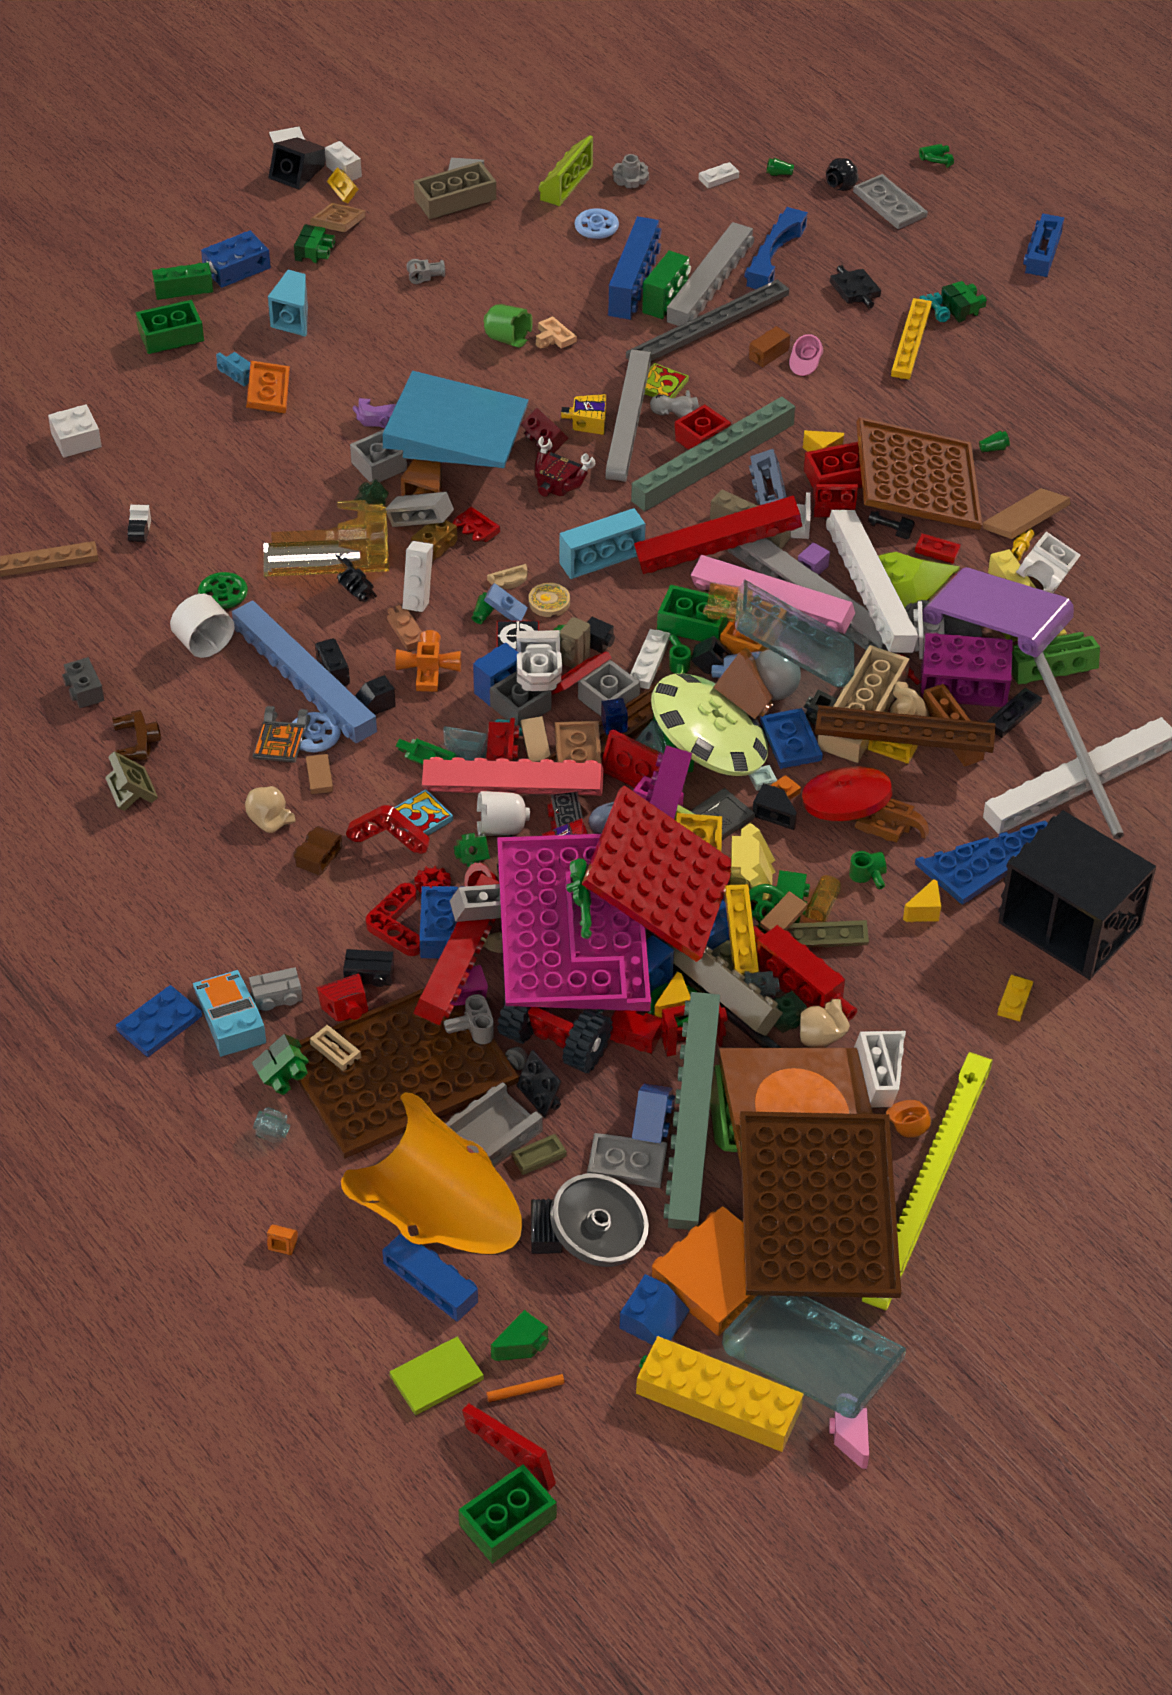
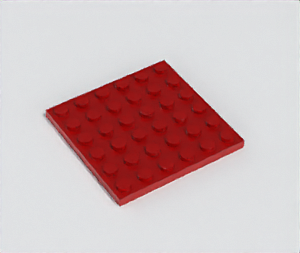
(659, 873)

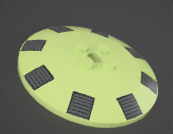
(708, 725)

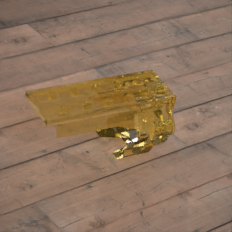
(314, 551)

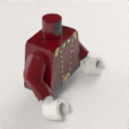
(557, 473)

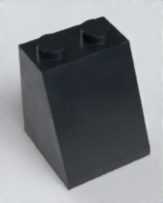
(296, 162)

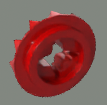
(421, 879)

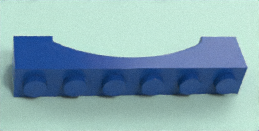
(789, 225)

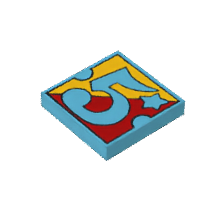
(425, 812)

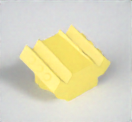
(751, 860)

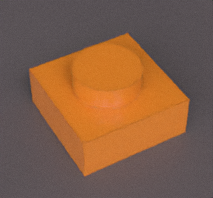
(788, 785)

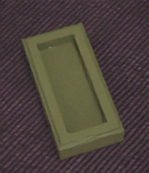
(538, 1154)

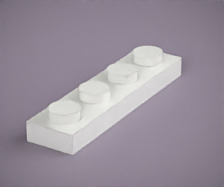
(650, 657)

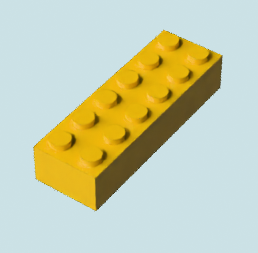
(719, 1393)

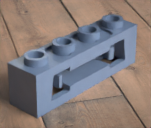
(767, 465)

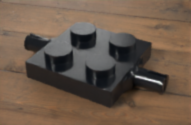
(855, 286)

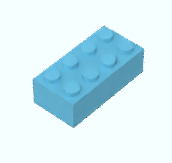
(601, 543)

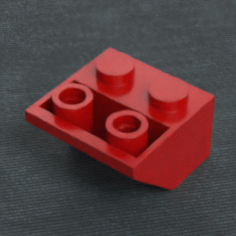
(833, 497)

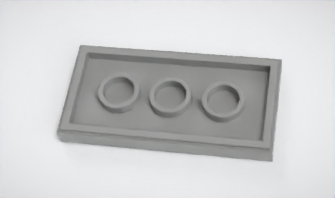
(890, 201)

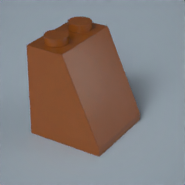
(422, 478)
(744, 685)

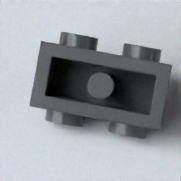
(83, 682)

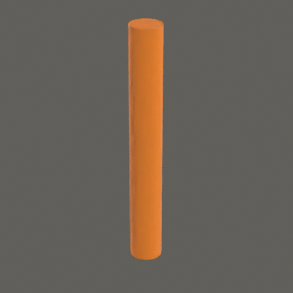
(525, 1388)

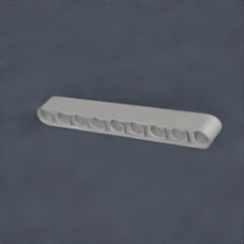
(628, 416)

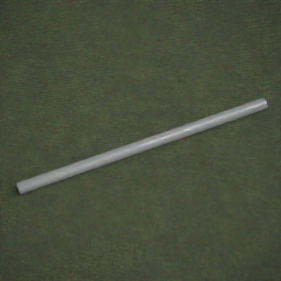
(1079, 747)

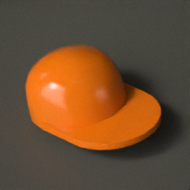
(910, 1118)

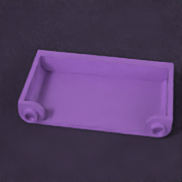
(1004, 607)

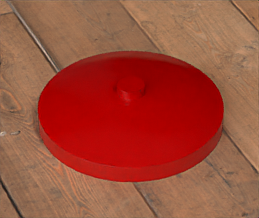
(847, 793)

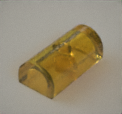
(823, 898)

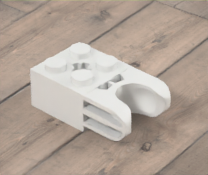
(1049, 562)

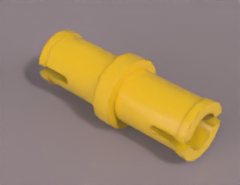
(1022, 544)

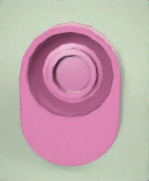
(806, 355)

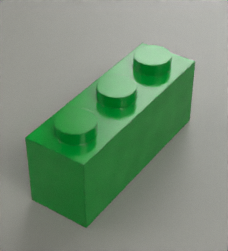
(182, 281)

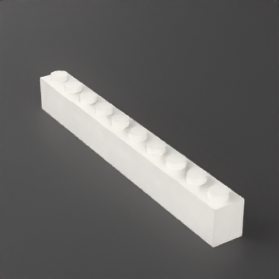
(872, 581)
(1069, 779)

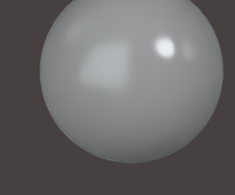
(778, 674)

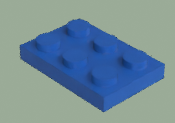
(791, 738)
(159, 1021)

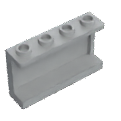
(496, 1124)

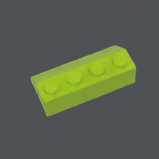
(568, 172)

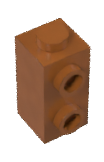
(769, 346)

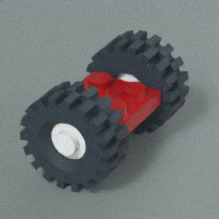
(581, 1041)

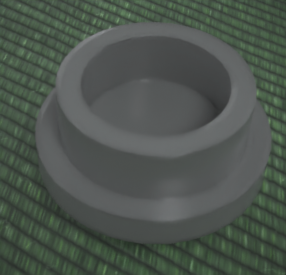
(517, 1057)

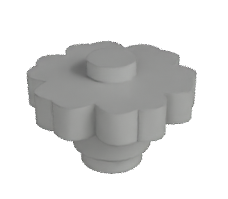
(630, 172)

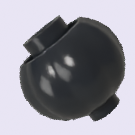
(842, 171)

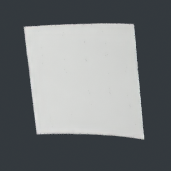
(286, 134)

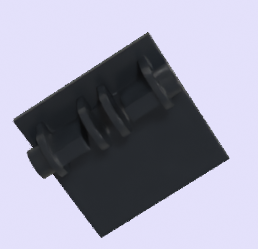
(355, 580)
(539, 1084)

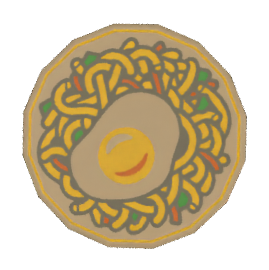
(549, 599)

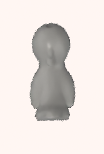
(679, 406)

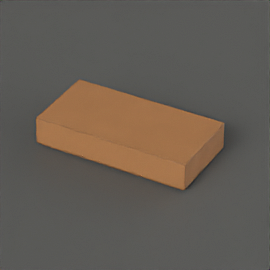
(319, 774)
(784, 913)

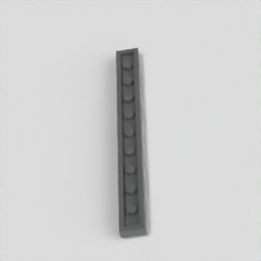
(713, 320)

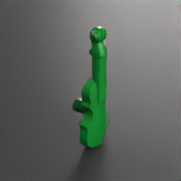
(581, 894)

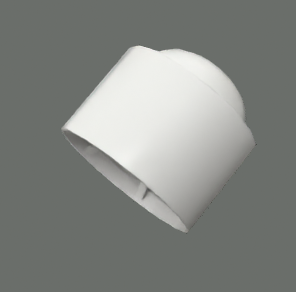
(202, 625)

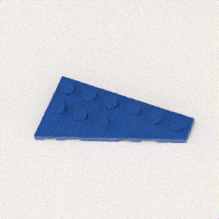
(976, 864)

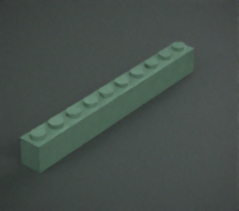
(712, 454)
(693, 1111)

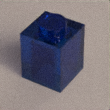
(614, 715)

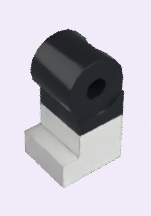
(139, 523)

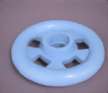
(596, 223)
(328, 740)

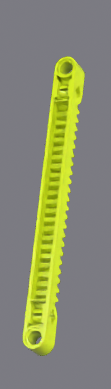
(917, 1208)

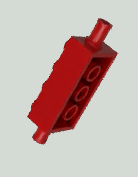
(800, 970)

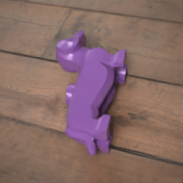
(373, 416)

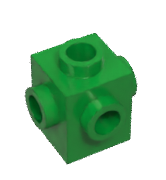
(479, 852)

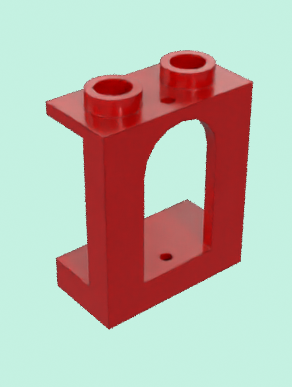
(672, 1034)

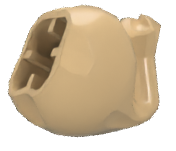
(908, 701)
(267, 809)
(823, 1025)

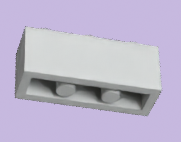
(417, 576)

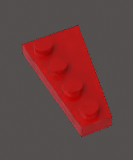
(510, 1444)

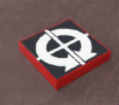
(508, 631)

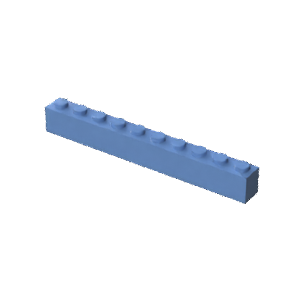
(304, 672)

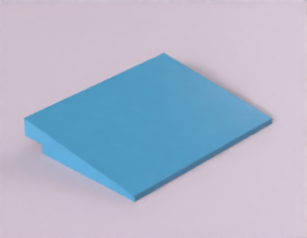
(454, 422)

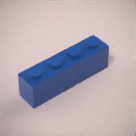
(431, 1276)

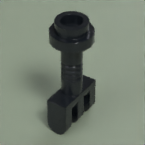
(904, 527)

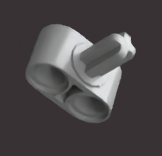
(476, 1019)

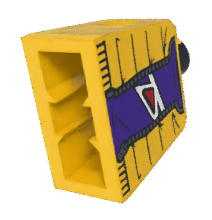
(587, 413)

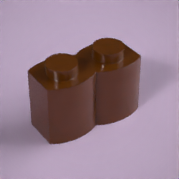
(318, 850)

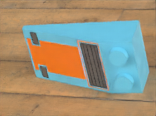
(230, 1013)

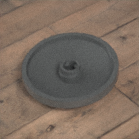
(599, 1220)

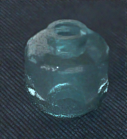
(271, 1125)

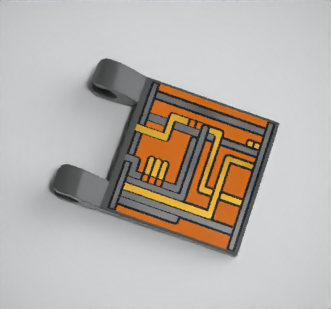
(280, 739)

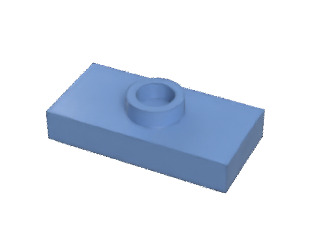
(505, 603)

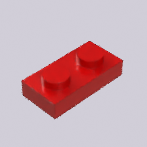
(937, 548)

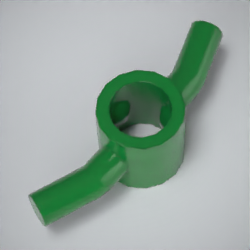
(679, 656)

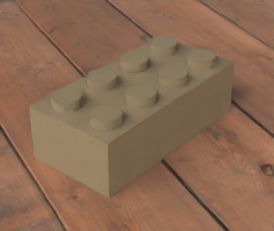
(455, 190)

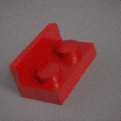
(501, 740)

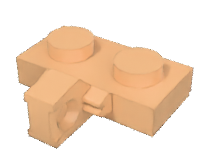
(554, 333)

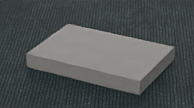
(628, 1159)

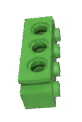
(1064, 656)

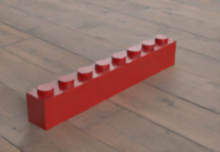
(718, 535)
(452, 966)

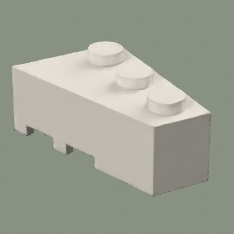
(881, 1064)

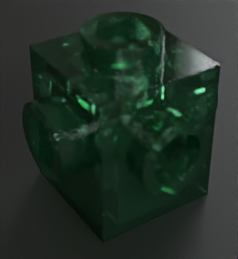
(372, 492)
(791, 1009)

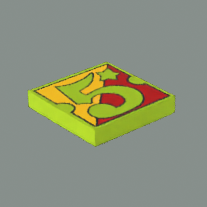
(664, 381)

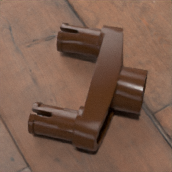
(145, 735)

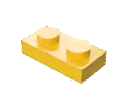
(342, 185)
(1015, 998)

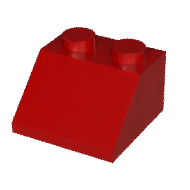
(699, 426)

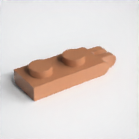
(404, 627)

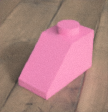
(852, 1436)

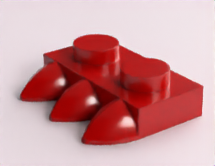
(476, 524)

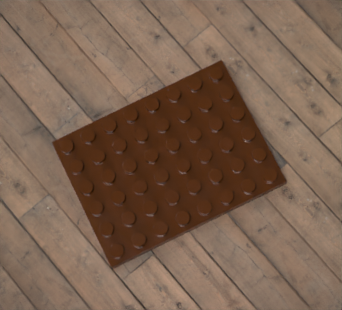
(398, 1057)
(819, 1205)

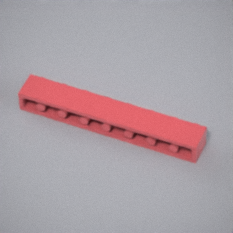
(512, 777)

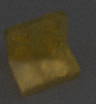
(721, 601)

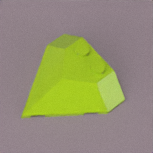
(914, 577)

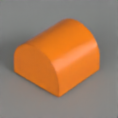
(281, 1239)

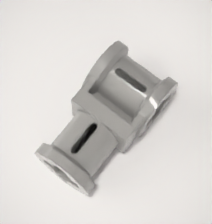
(424, 270)

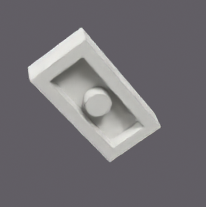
(718, 175)

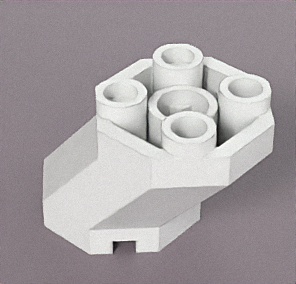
(539, 668)

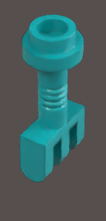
(942, 313)

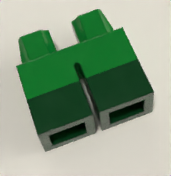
(313, 244)
(962, 300)
(281, 1064)

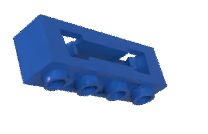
(1035, 259)

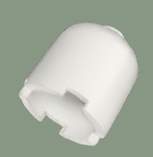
(501, 813)

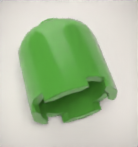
(508, 324)

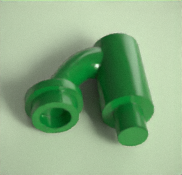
(934, 154)

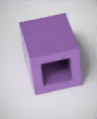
(815, 558)

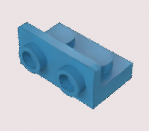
(234, 367)

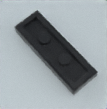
(1014, 711)

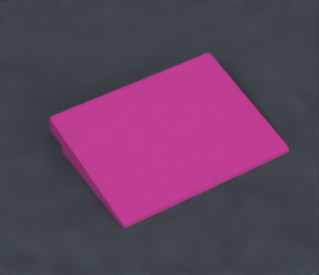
(542, 938)

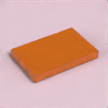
(268, 387)

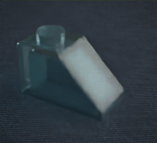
(465, 743)

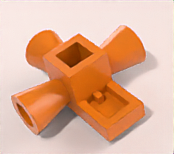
(428, 661)

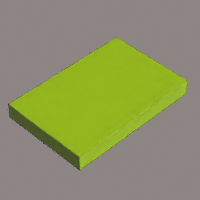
(436, 1375)

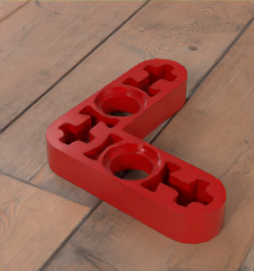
(388, 819)
(389, 923)

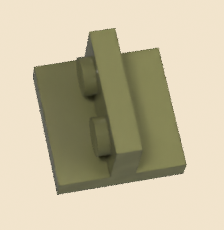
(129, 782)

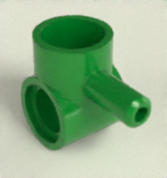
(867, 865)

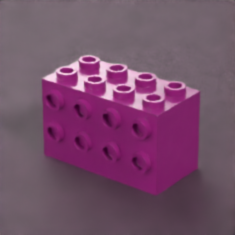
(969, 667)

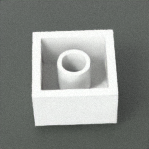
(74, 430)

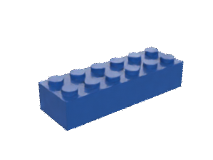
(634, 268)

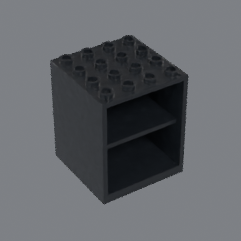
(1075, 894)

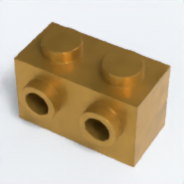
(440, 535)

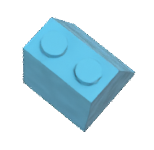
(289, 304)

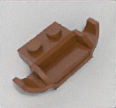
(893, 821)

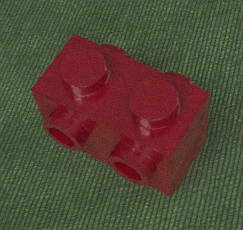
(538, 426)

